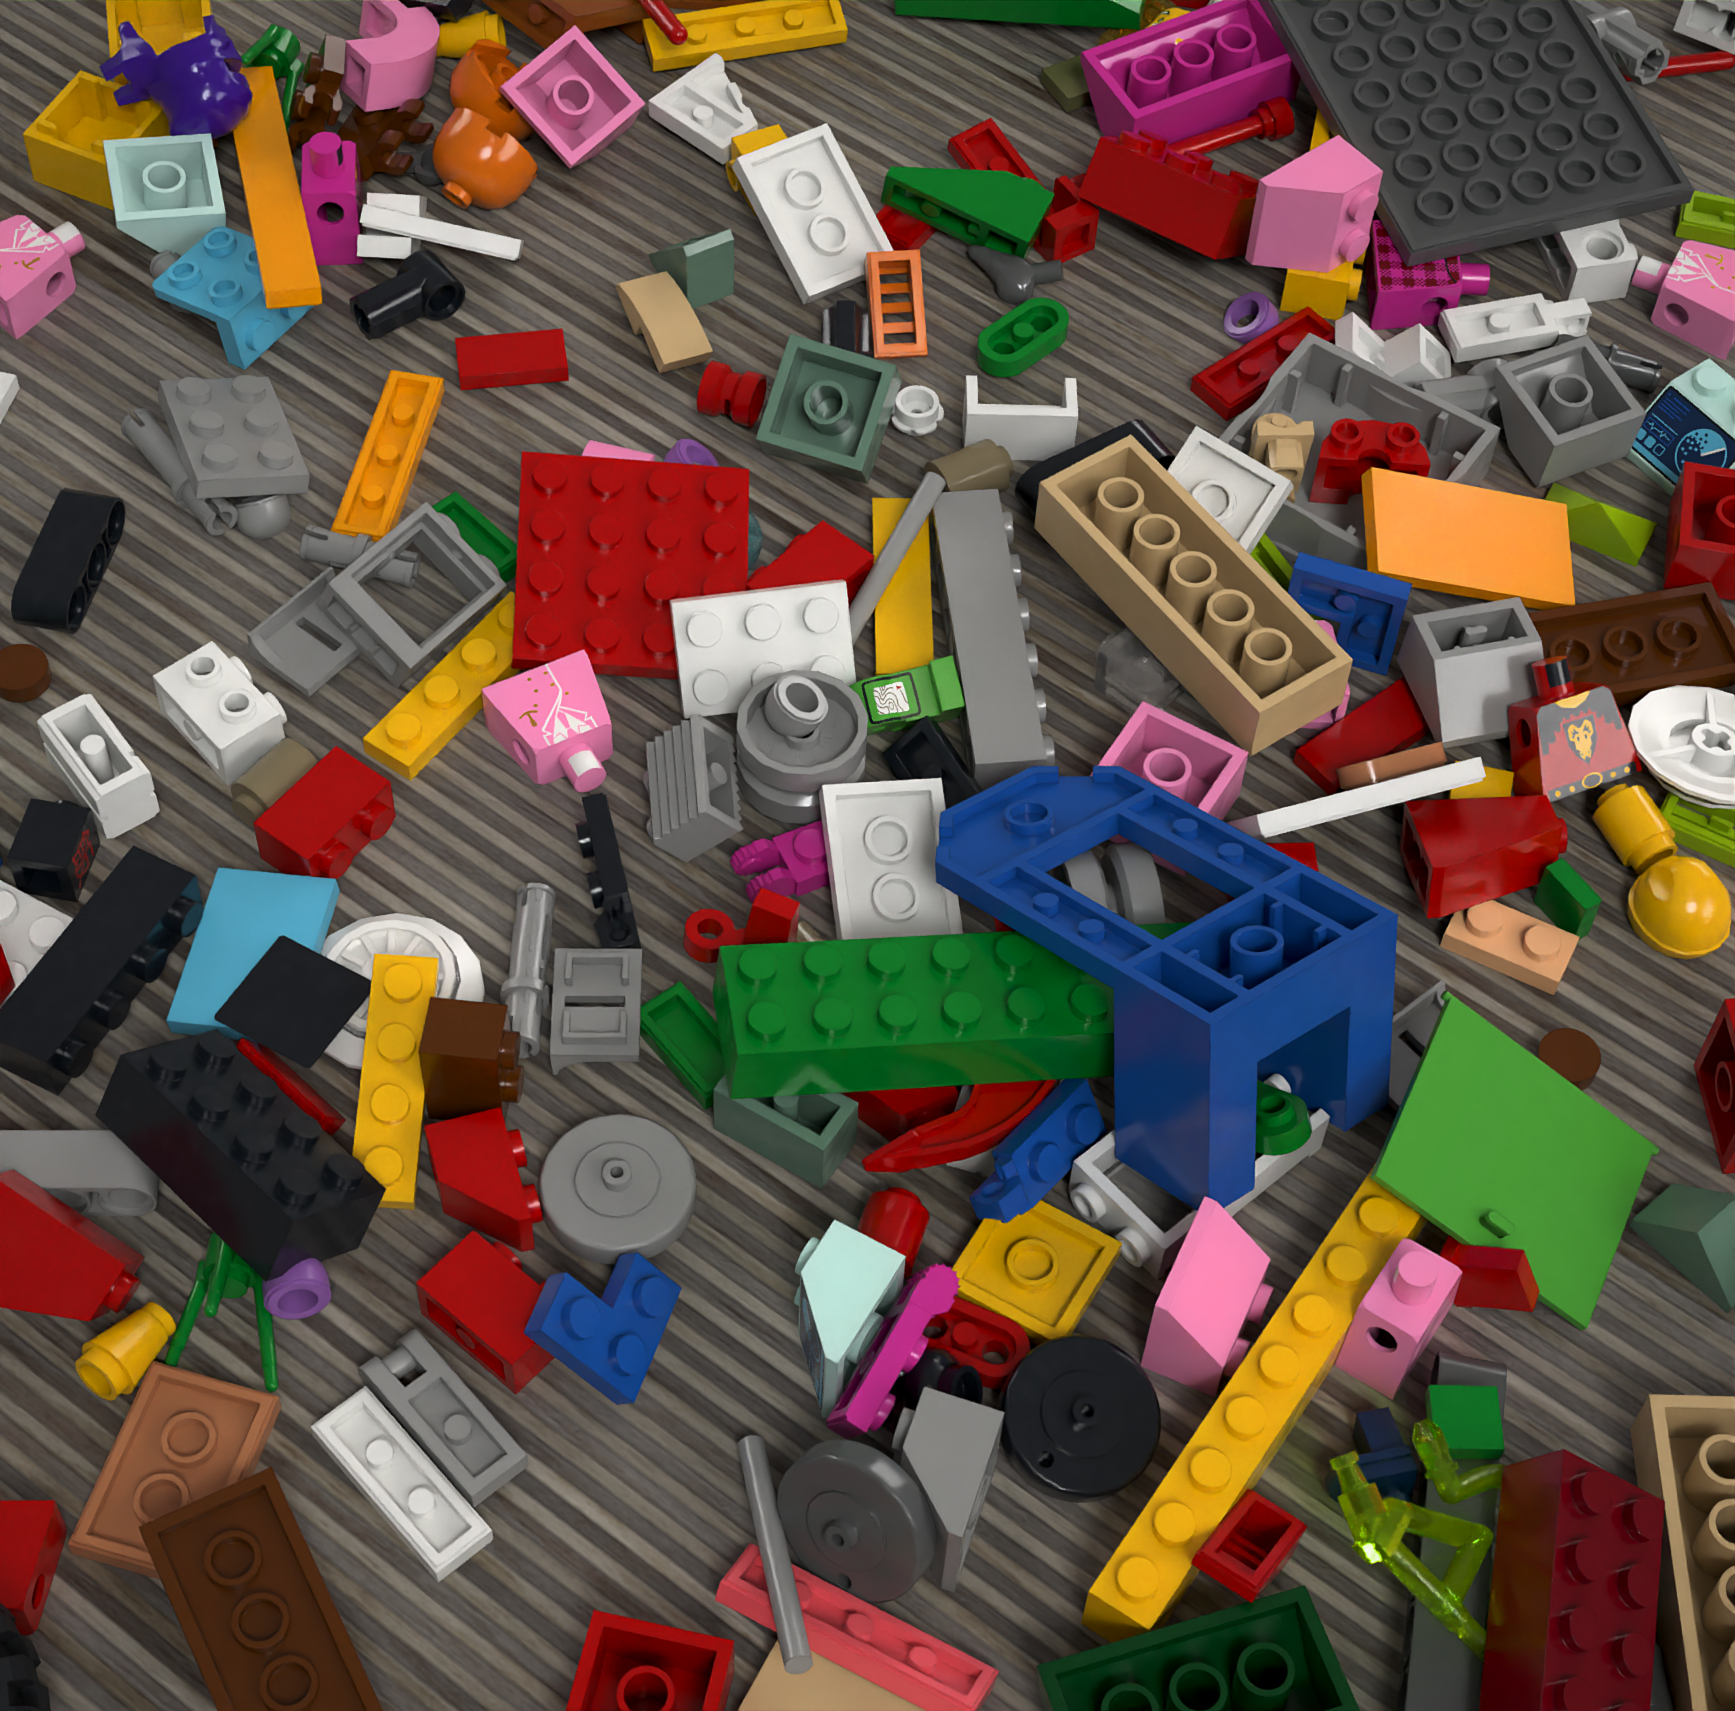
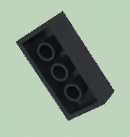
(240, 1152)

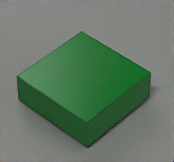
(1567, 899)
(1468, 1419)

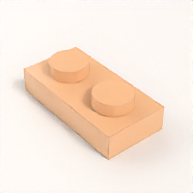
(1511, 943)

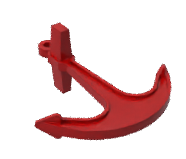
(973, 1129)

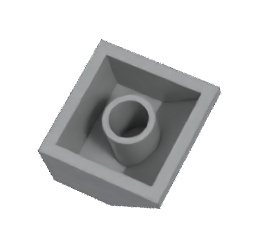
(1566, 411)
(951, 1457)

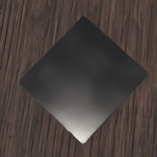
(294, 1001)

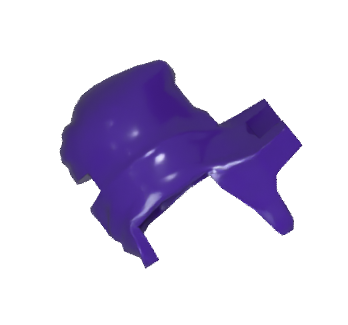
(190, 81)

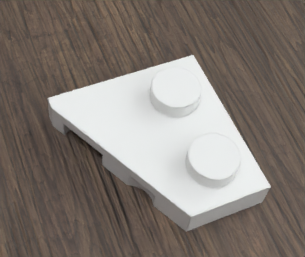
(704, 109)

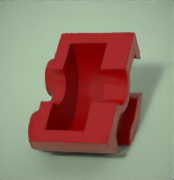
(1357, 447)

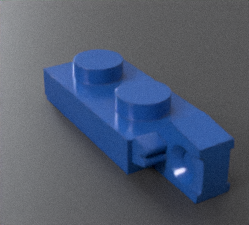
(1040, 1151)

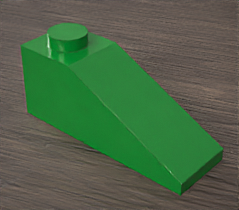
(972, 205)

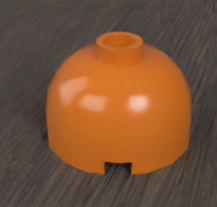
(477, 84)
(479, 164)

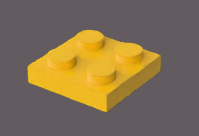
(1036, 1269)

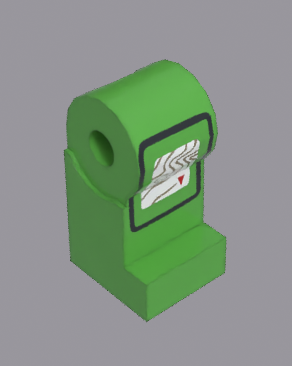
(905, 697)

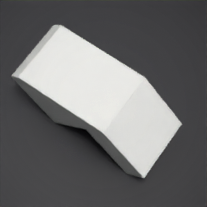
(387, 244)
(1405, 357)

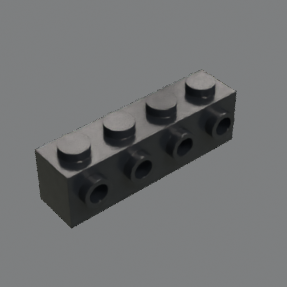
(97, 969)

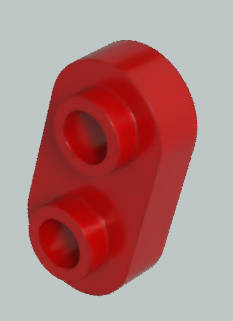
(975, 1332)

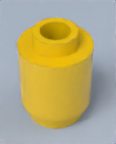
(1634, 827)

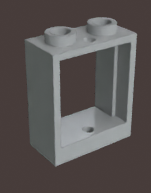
(374, 629)

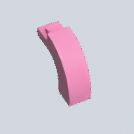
(393, 58)

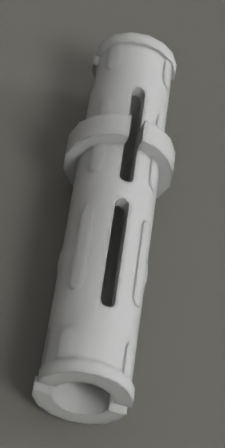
(163, 455)
(526, 985)

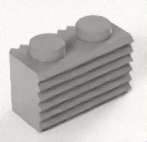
(692, 788)

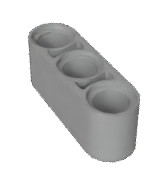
(82, 1169)

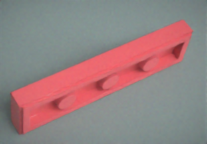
(865, 1639)

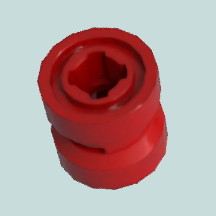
(731, 393)

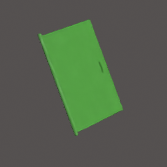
(1514, 1151)

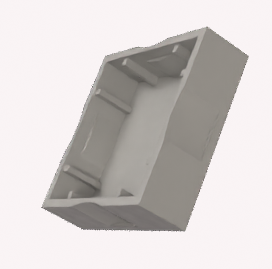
(1332, 384)

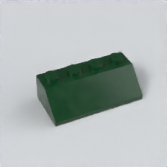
(1229, 1660)

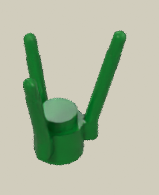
(280, 50)
(225, 1276)

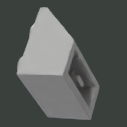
(1471, 668)

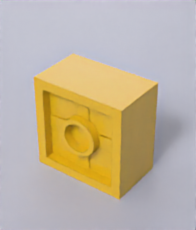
(157, 22)
(69, 135)

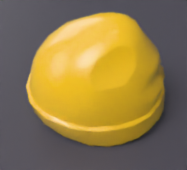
(1680, 908)

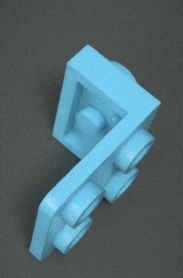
(224, 285)

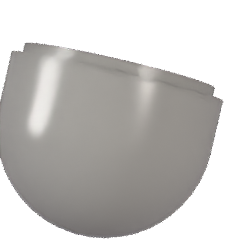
(263, 515)
(795, 706)

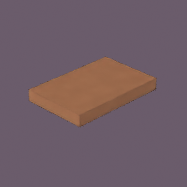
(174, 1448)

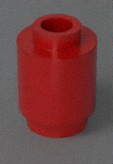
(896, 1221)

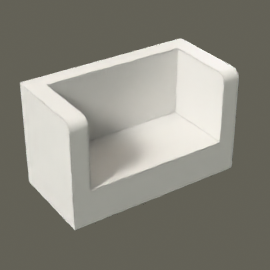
(1023, 430)

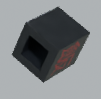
(54, 849)

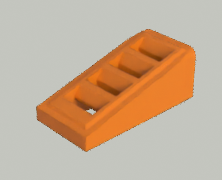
(896, 263)

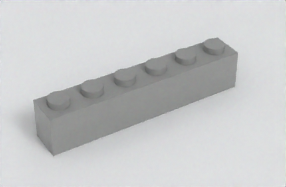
(987, 637)

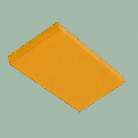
(1467, 539)

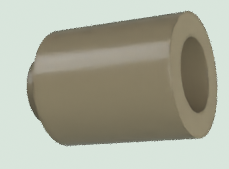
(974, 468)
(270, 779)

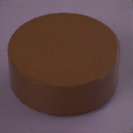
(23, 673)
(1571, 1055)

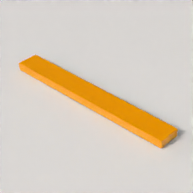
(274, 199)

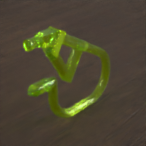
(1380, 1525)

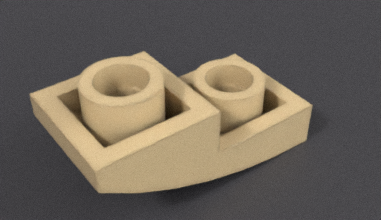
(666, 320)

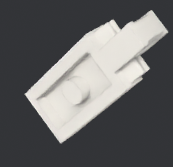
(1510, 325)

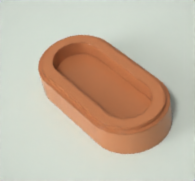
(1391, 766)

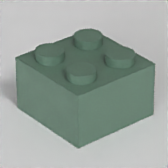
(829, 408)

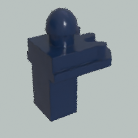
(1381, 1457)

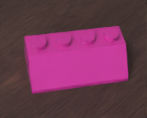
(1202, 83)

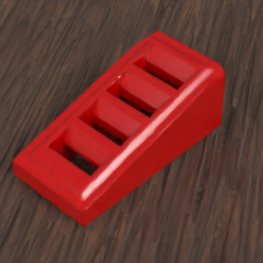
(1250, 1545)

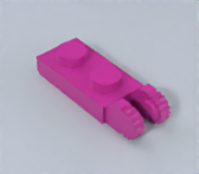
(800, 858)
(894, 1348)

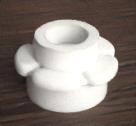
(917, 411)

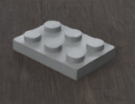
(232, 437)

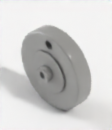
(617, 1188)

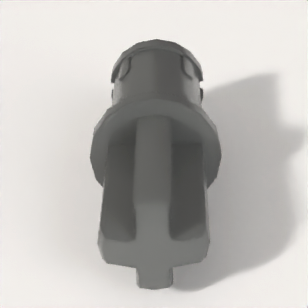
(1632, 368)

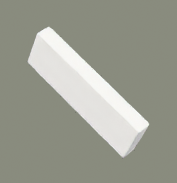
(441, 232)
(402, 1483)

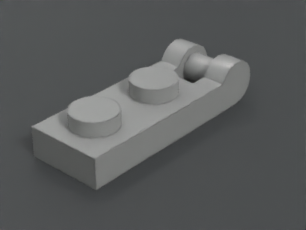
(445, 1418)

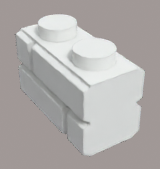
(98, 765)

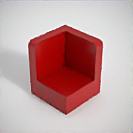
(1069, 226)

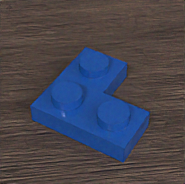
(1363, 603)
(609, 1337)

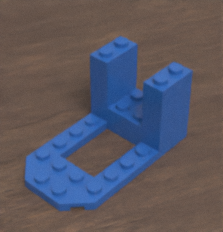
(1266, 985)

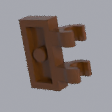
(321, 95)
(381, 133)

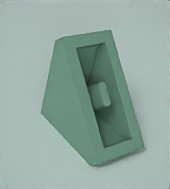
(700, 266)
(1696, 1236)

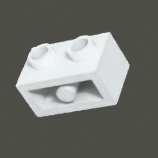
(220, 710)

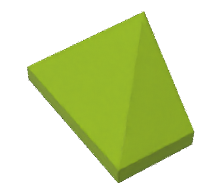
(1604, 525)

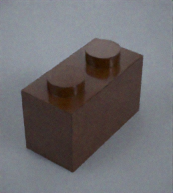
(469, 1058)

